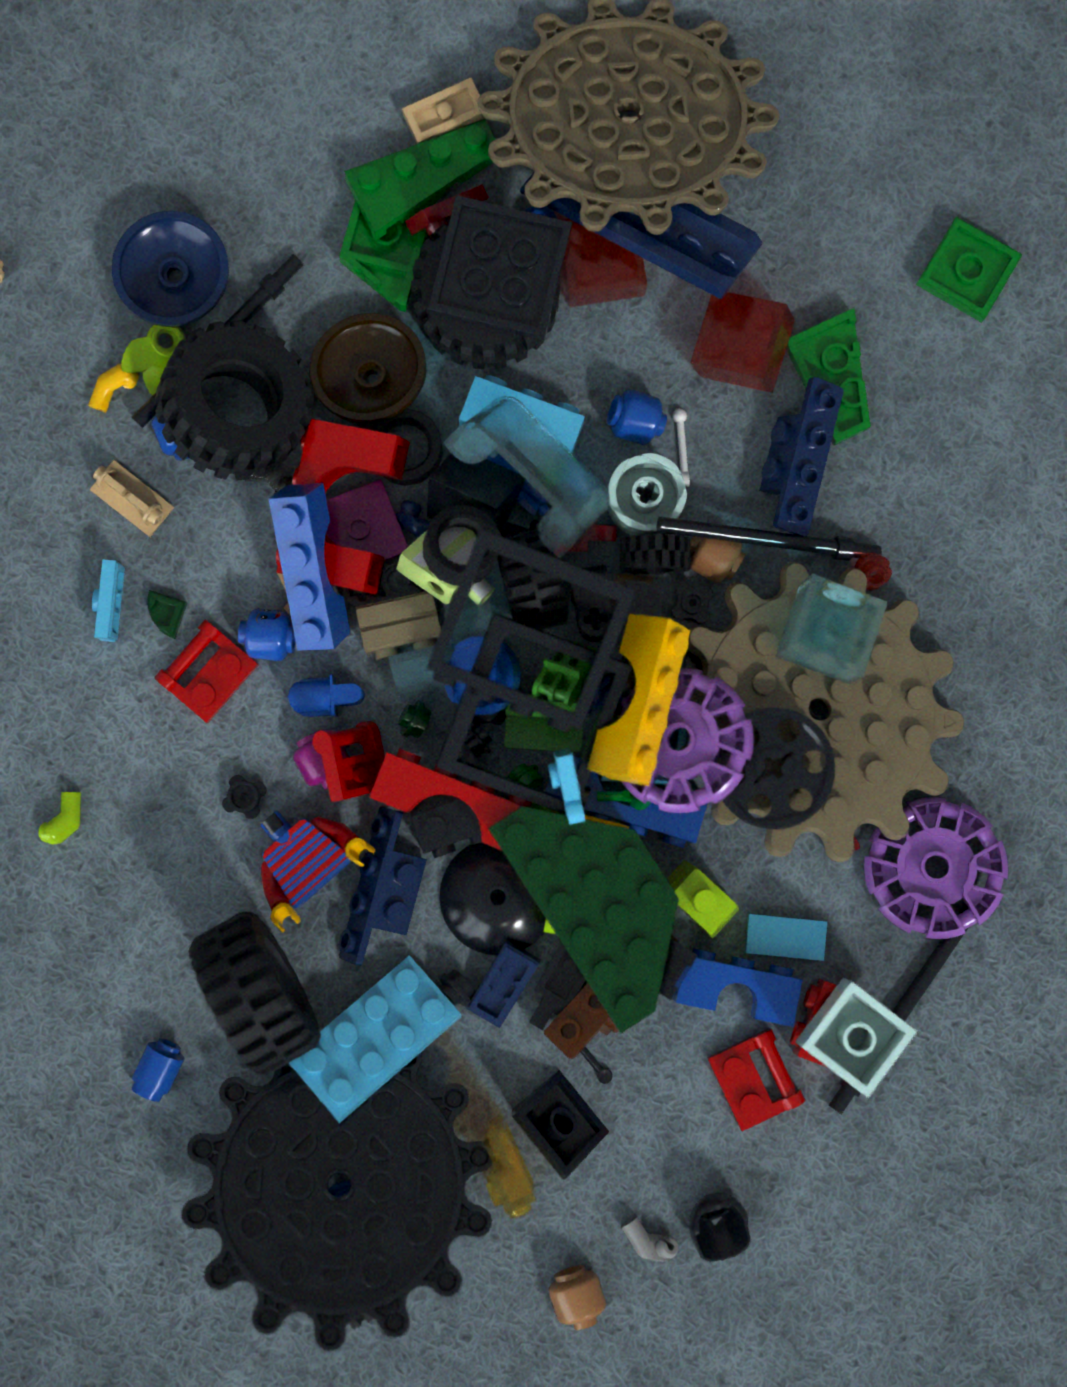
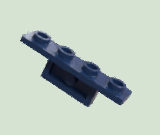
(800, 456)
(384, 891)

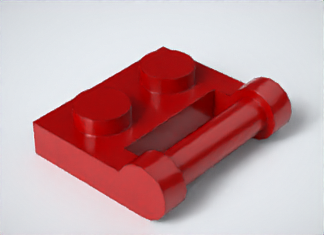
(216, 680)
(354, 774)
(744, 1086)

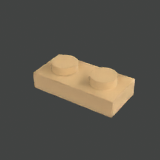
(443, 111)

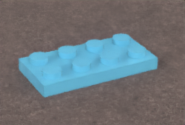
(375, 1038)

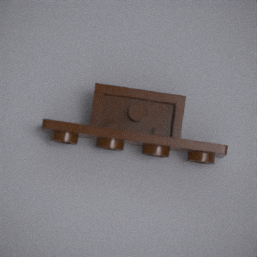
(580, 1022)

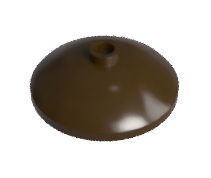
(365, 347)

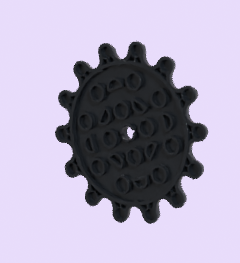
(325, 1250)

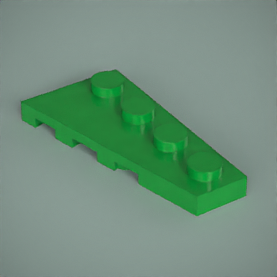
(405, 180)

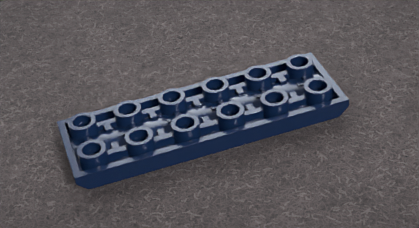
(695, 247)

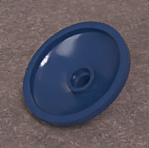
(155, 249)

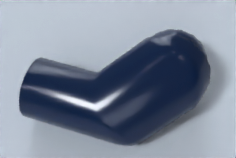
(409, 518)

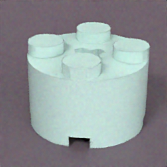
(636, 475)

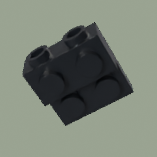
(446, 820)

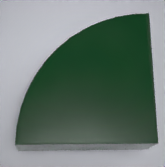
(166, 612)

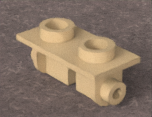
(130, 497)

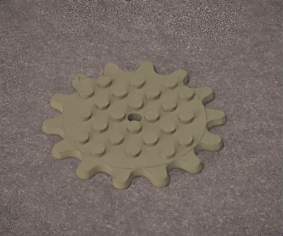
(571, 127)
(874, 725)

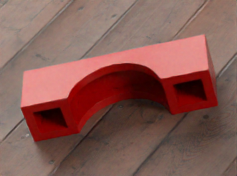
(407, 783)

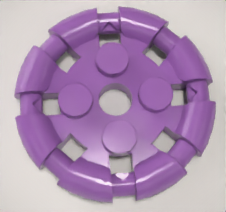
(703, 748)
(941, 892)

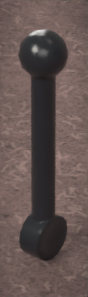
(604, 1075)

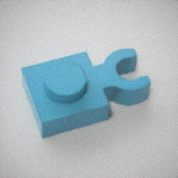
(564, 776)

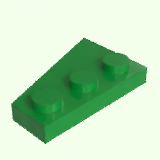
(834, 355)

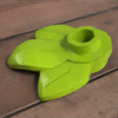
(149, 357)

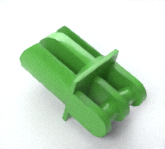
(561, 677)

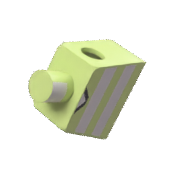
(457, 546)

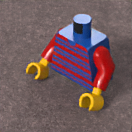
(304, 860)

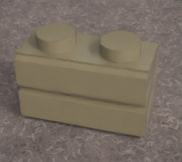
(398, 624)

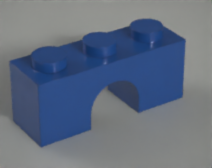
(773, 991)

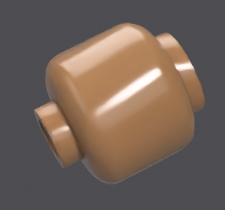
(715, 558)
(577, 1297)

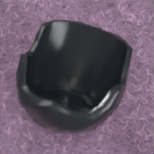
(725, 1238)

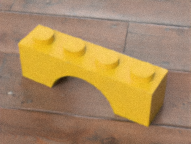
(631, 745)

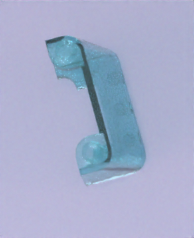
(542, 460)

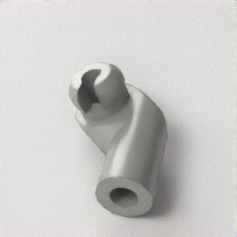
(649, 1245)

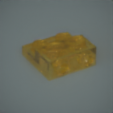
(509, 1176)

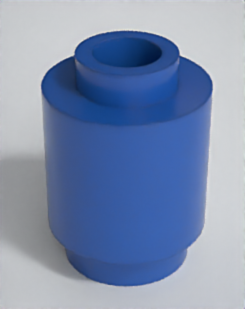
(157, 1069)

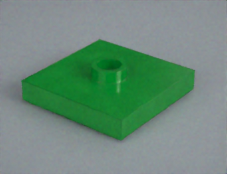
(969, 269)

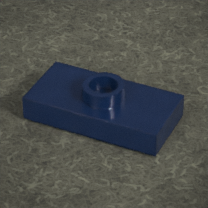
(503, 983)

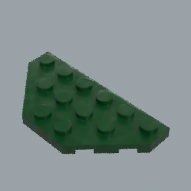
(600, 900)

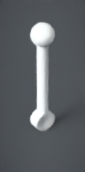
(680, 416)

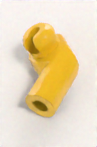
(108, 383)

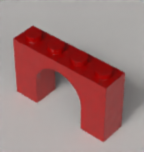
(329, 454)

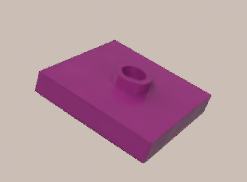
(366, 521)

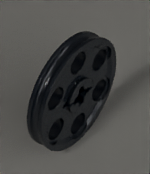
(794, 775)

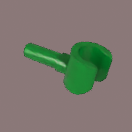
(624, 796)

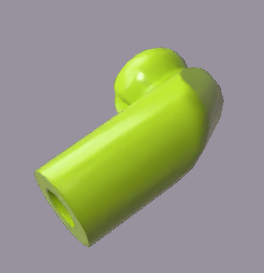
(65, 823)

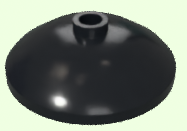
(468, 905)

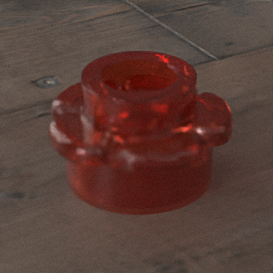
(873, 562)

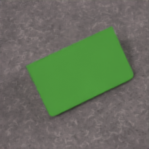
(536, 734)

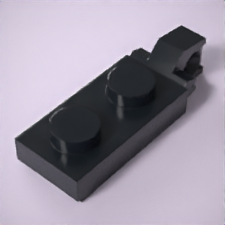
(556, 987)

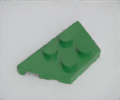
(386, 262)

